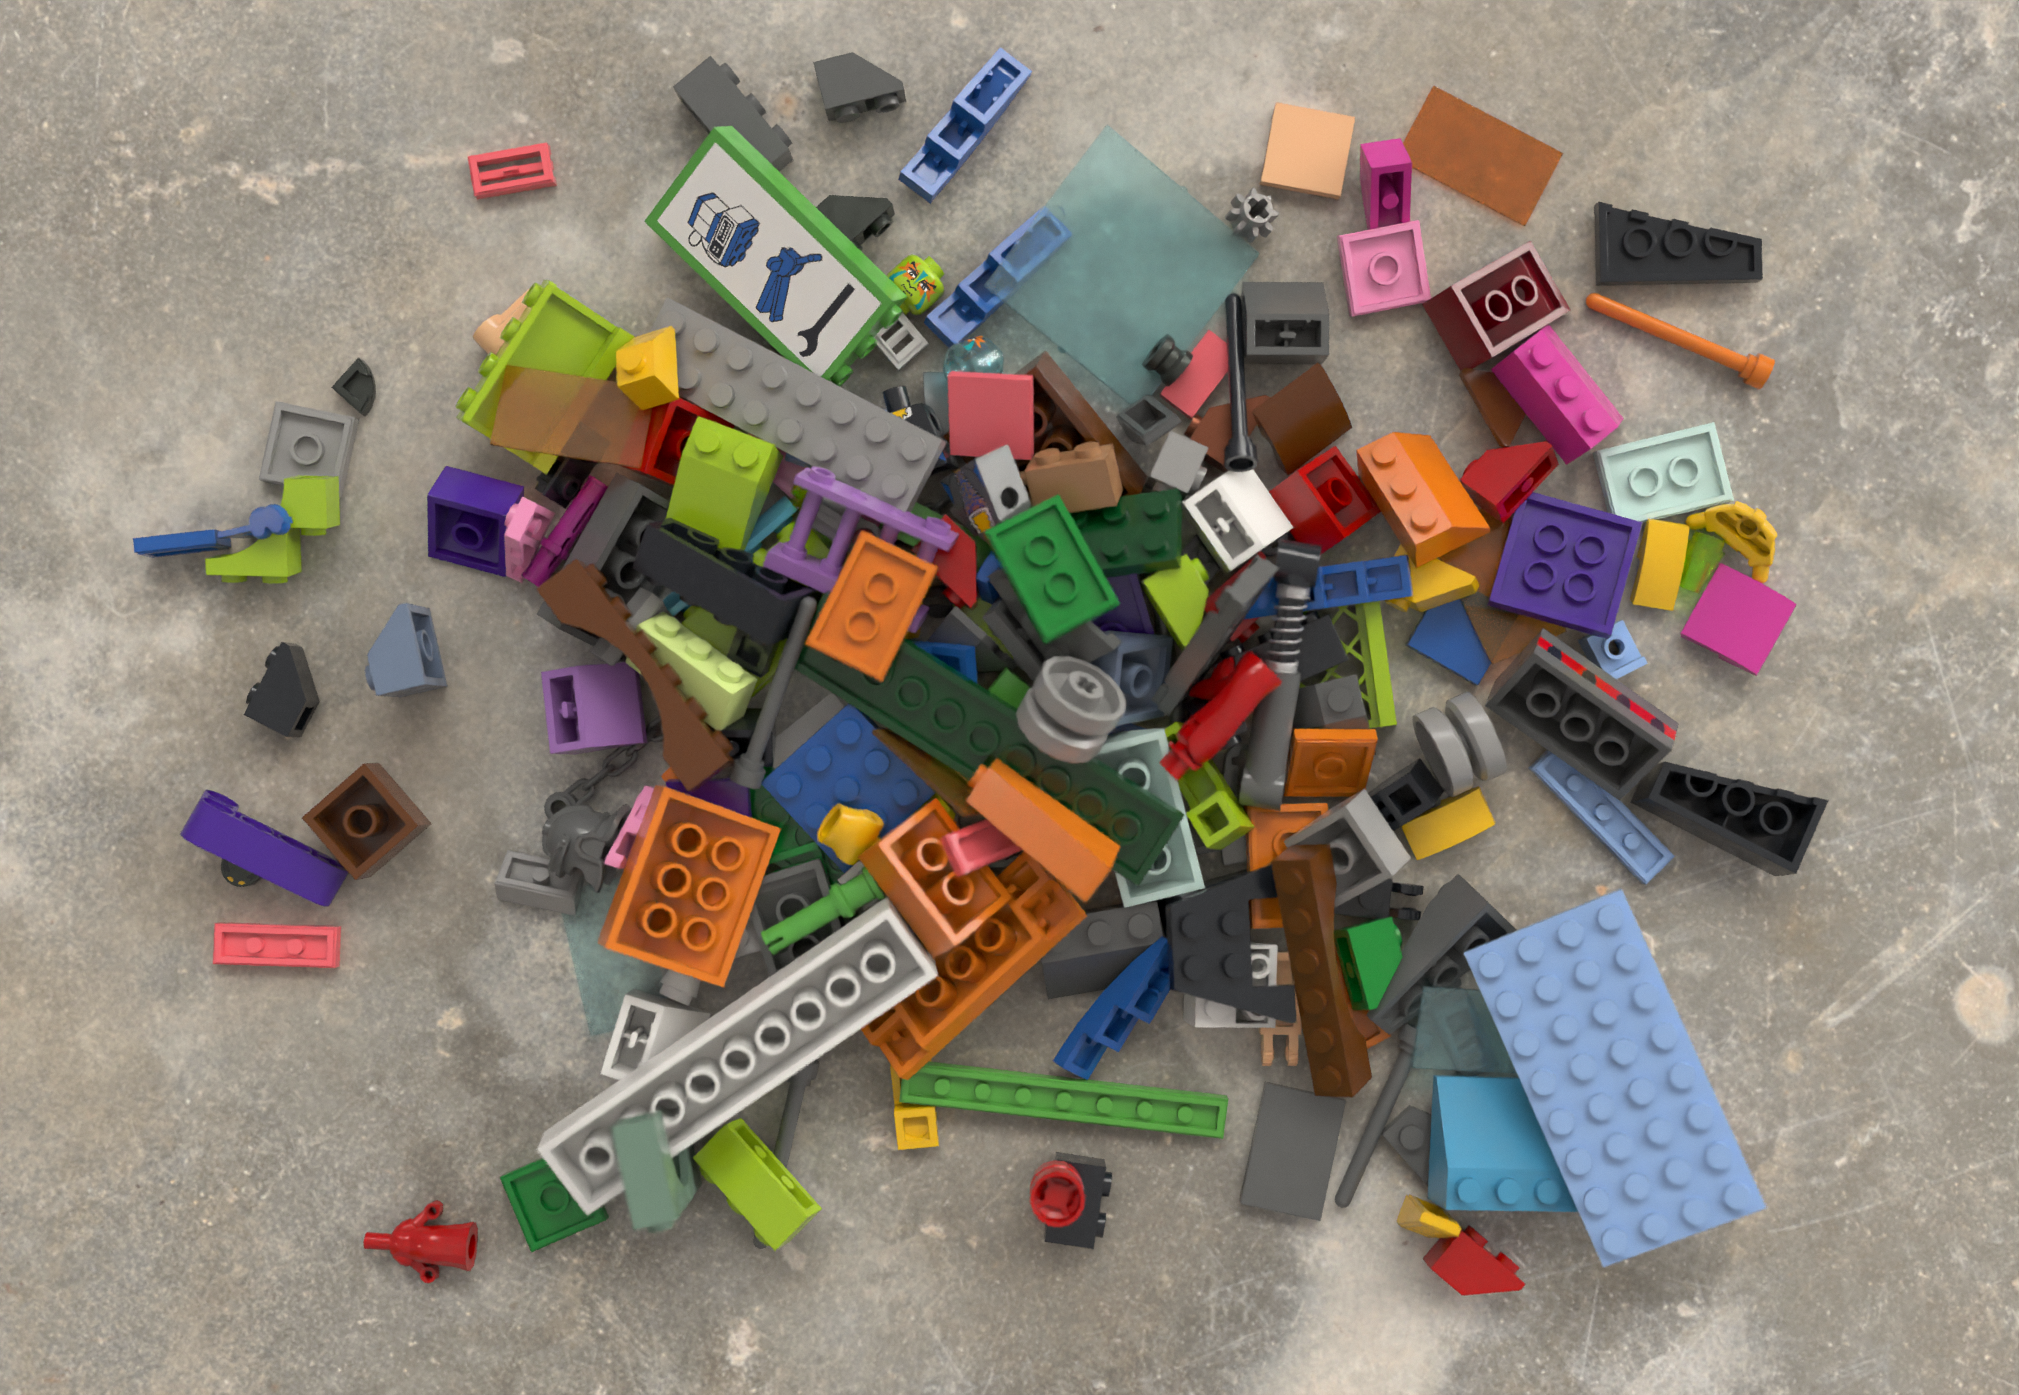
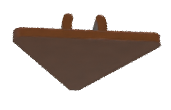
(1494, 403)

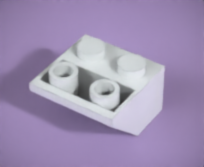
(1235, 518)
(1210, 1014)
(645, 1029)

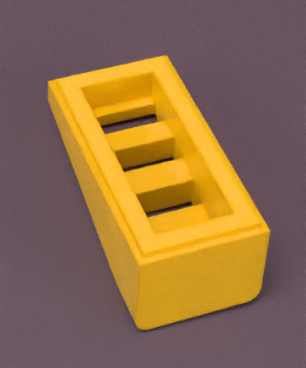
(1427, 1219)

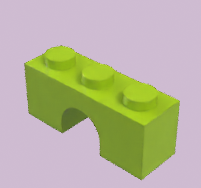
(1212, 803)

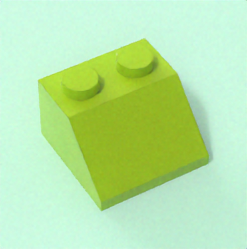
(1179, 598)

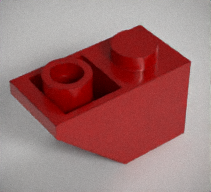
(957, 568)
(1470, 1266)

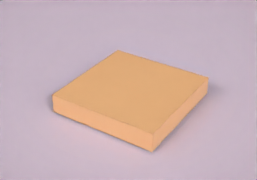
(1307, 150)

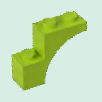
(313, 508)

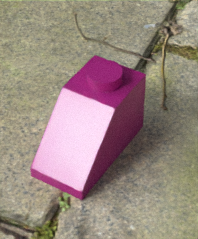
(1385, 183)

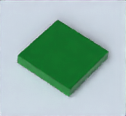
(545, 1205)

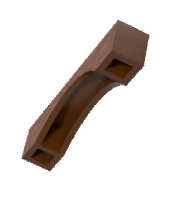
(688, 743)
(1306, 901)

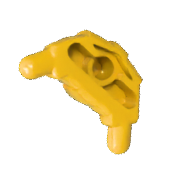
(1742, 530)

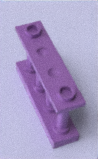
(792, 557)

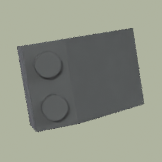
(781, 897)

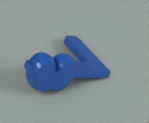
(262, 524)

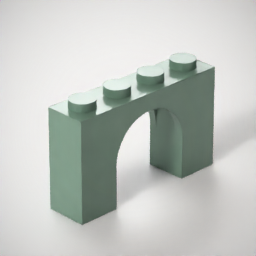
(653, 1182)

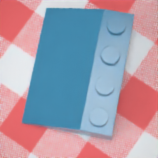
(1491, 1149)

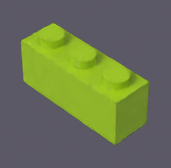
(756, 1184)

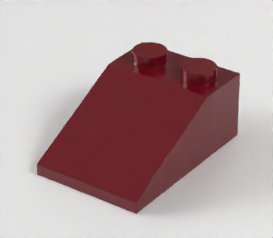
(1496, 307)

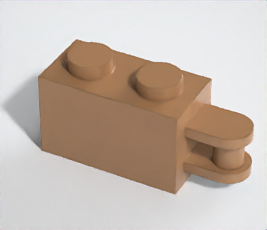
(1082, 477)

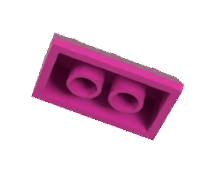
(1558, 395)

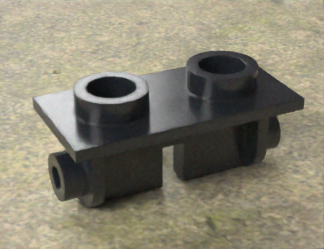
(564, 480)

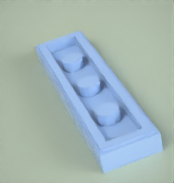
(1605, 817)

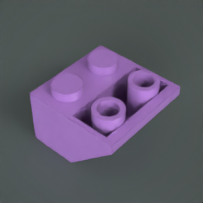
(593, 708)

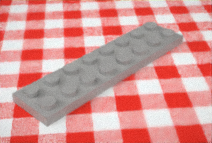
(799, 410)

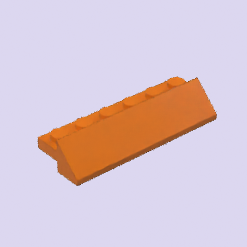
(978, 967)

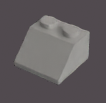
(1360, 844)

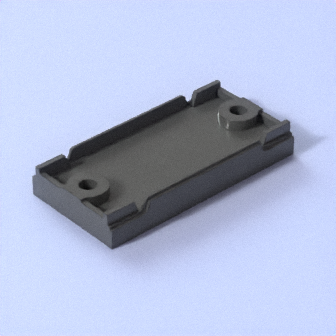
(1213, 634)

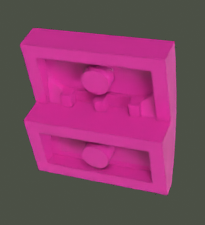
(1738, 619)

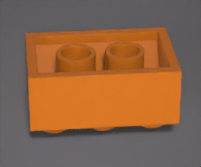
(1419, 495)
(923, 886)

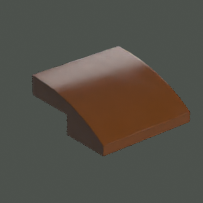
(1302, 419)

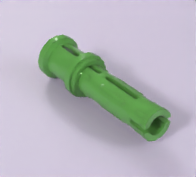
(841, 901)

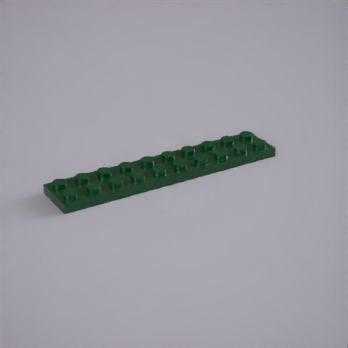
(973, 727)

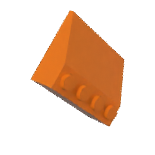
(688, 886)

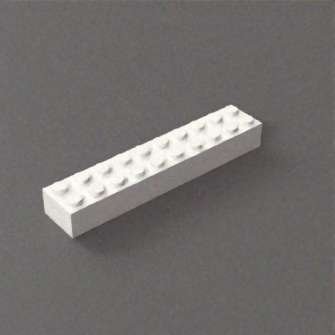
(745, 1048)

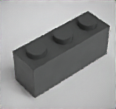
(717, 102)

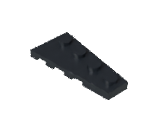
(1659, 251)

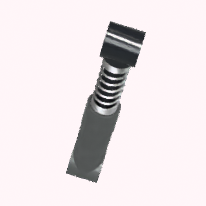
(1274, 714)

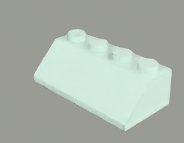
(1177, 867)

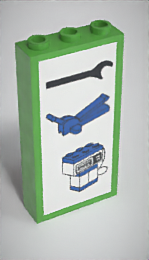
(775, 257)

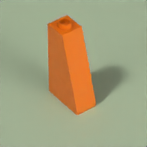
(1043, 828)

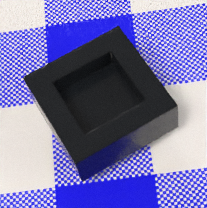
(750, 655)

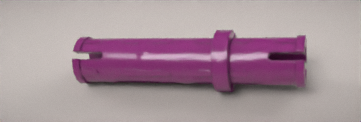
(565, 533)

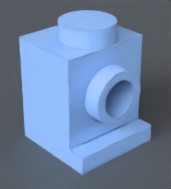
(1616, 665)

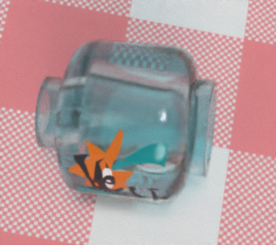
(973, 355)

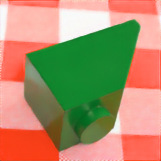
(1368, 959)

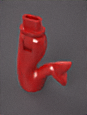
(1232, 698)

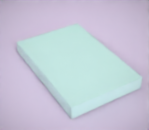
(1664, 474)

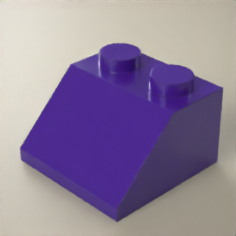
(469, 519)

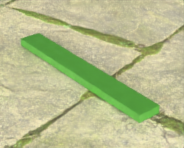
(1067, 1099)

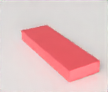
(277, 945)

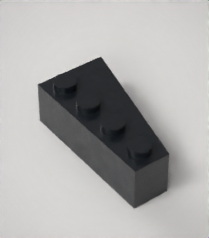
(721, 580)
(1742, 818)

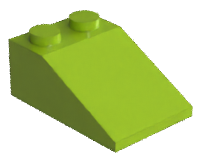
(723, 482)

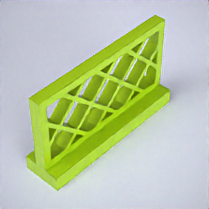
(1374, 660)

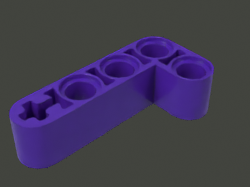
(262, 850)

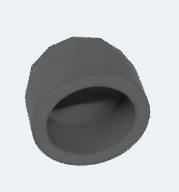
(937, 610)

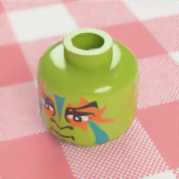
(919, 282)

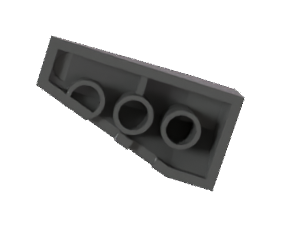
(1435, 951)

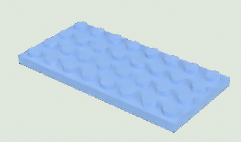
(1614, 1079)

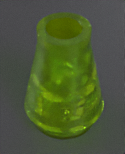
(1701, 559)

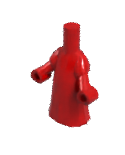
(436, 1245)

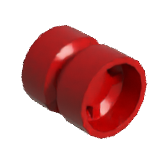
(1056, 1193)

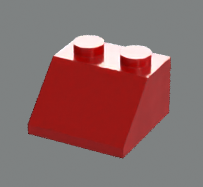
(667, 438)
(1325, 500)

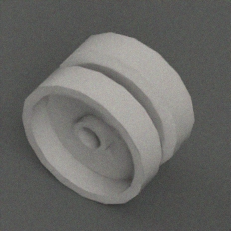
(1070, 709)
(1459, 744)

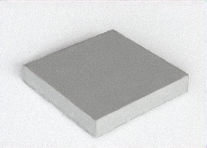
(308, 444)

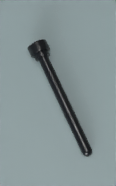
(1241, 452)

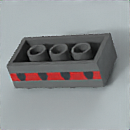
(1582, 714)

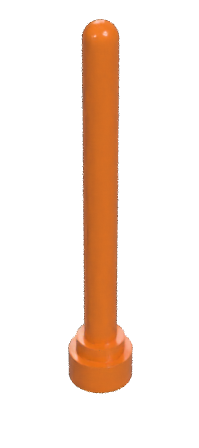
(1752, 368)

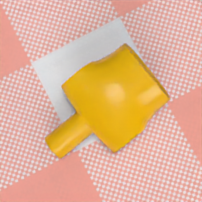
(849, 832)

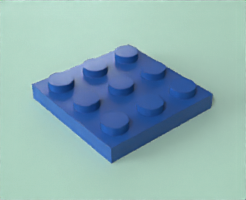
(848, 768)

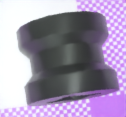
(1167, 360)

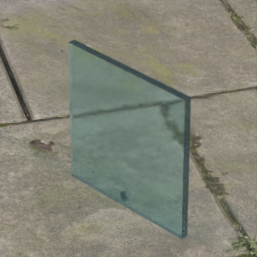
(1120, 265)

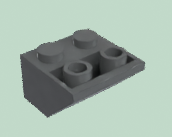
(1285, 322)

